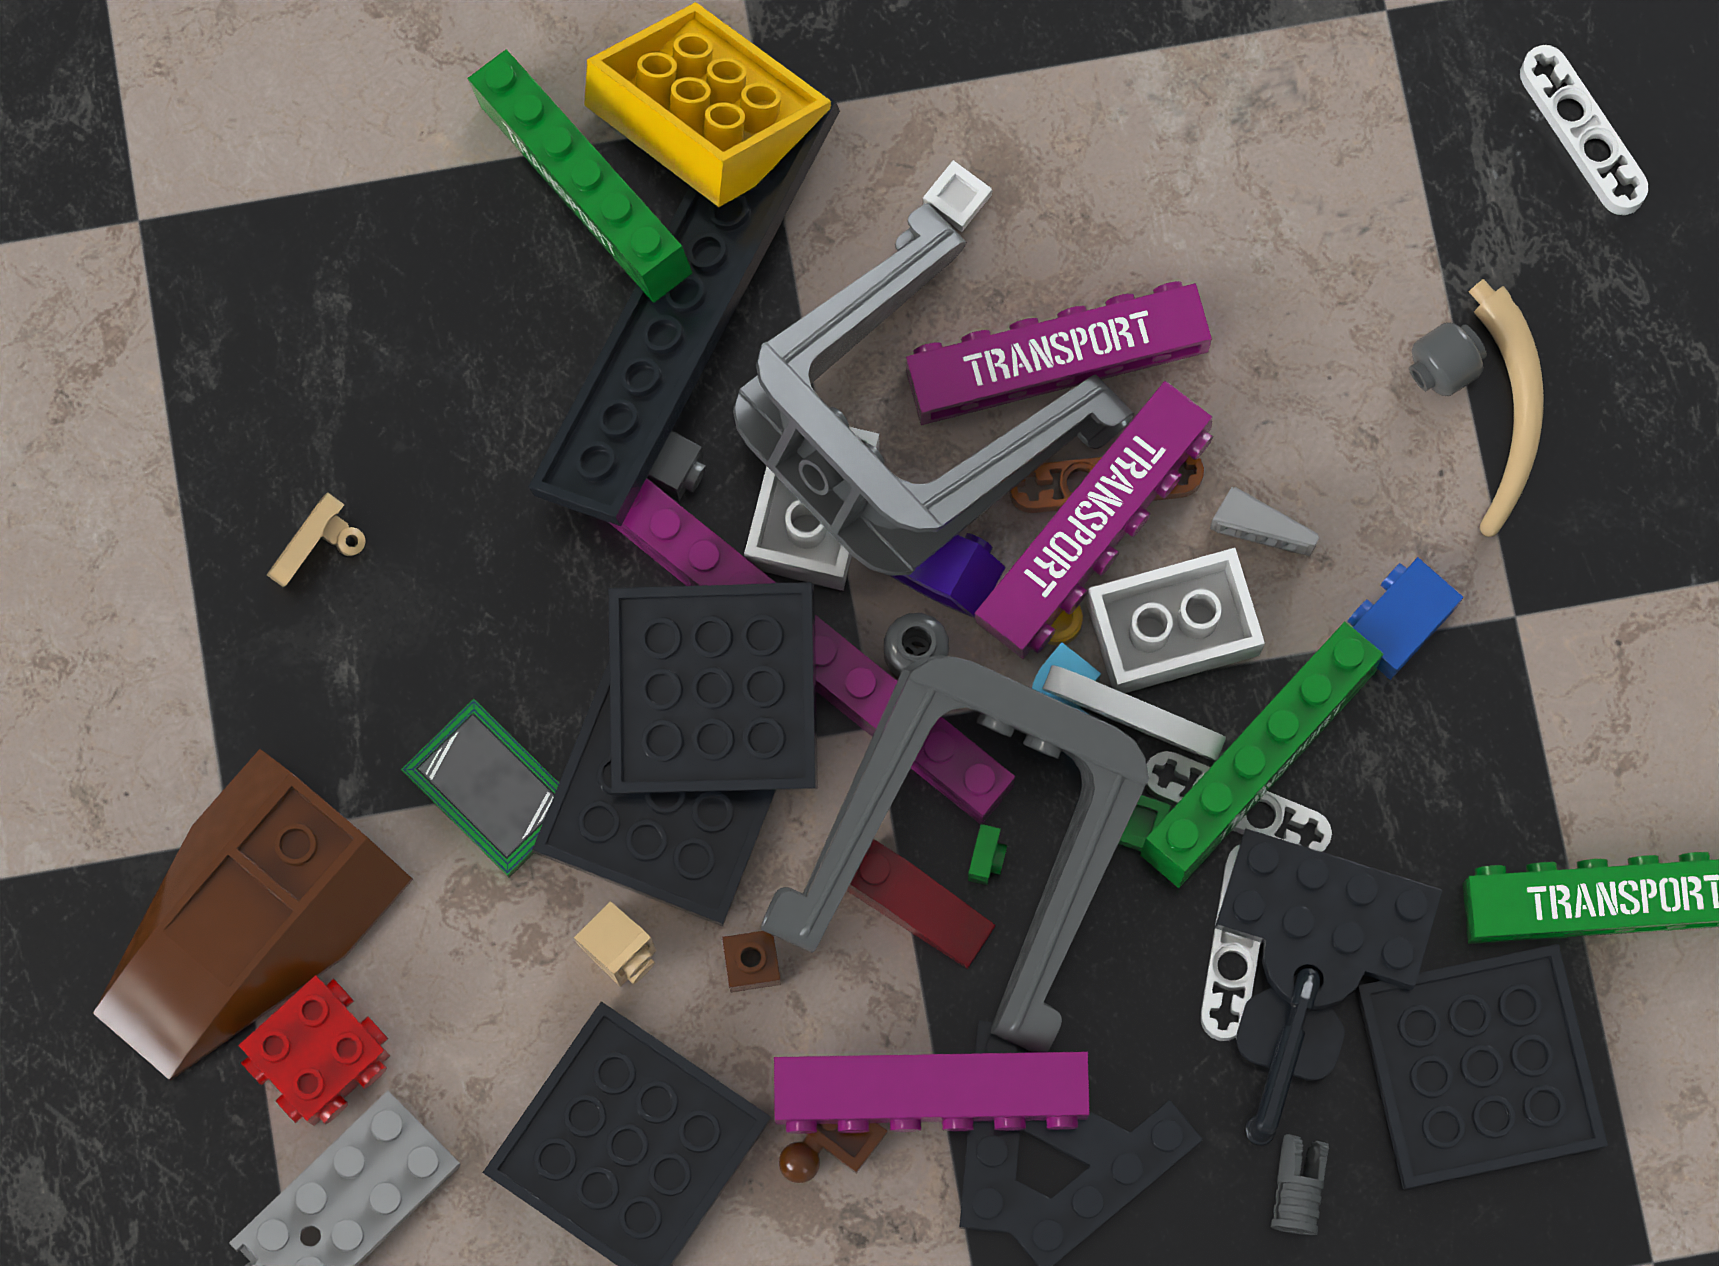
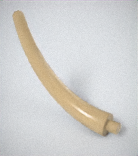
(1521, 358)

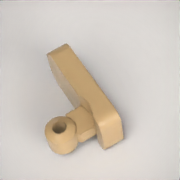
(320, 523)

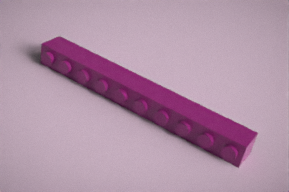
(842, 671)

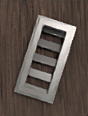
(1257, 522)

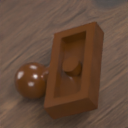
(801, 1160)

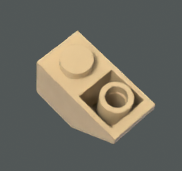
(617, 945)

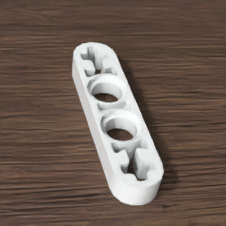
(1576, 133)
(1134, 713)
(1182, 770)
(1226, 943)

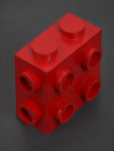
(315, 1052)

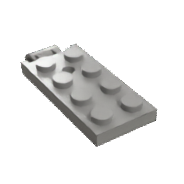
(351, 1192)

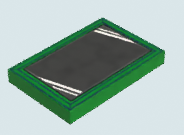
(485, 785)

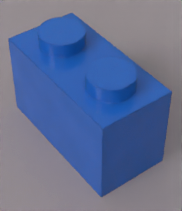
(1406, 614)

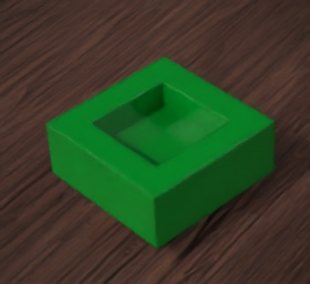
(1142, 822)
(987, 855)

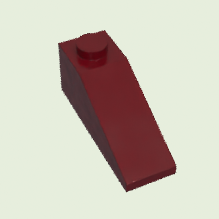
(920, 904)

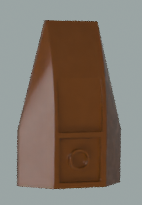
(245, 917)

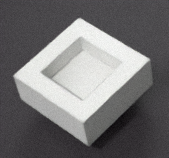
(957, 195)

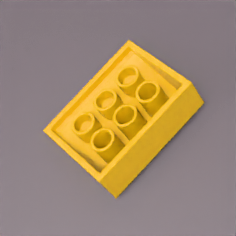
(702, 101)

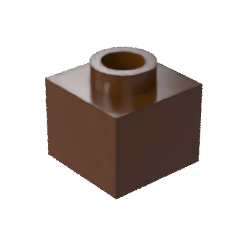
(748, 978)

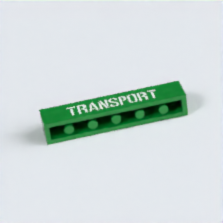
(580, 176)
(1261, 754)
(1592, 899)

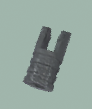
(1298, 1195)

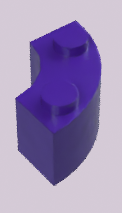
(957, 574)

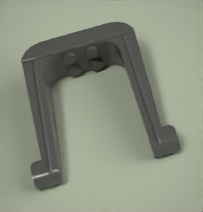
(845, 482)
(1112, 783)

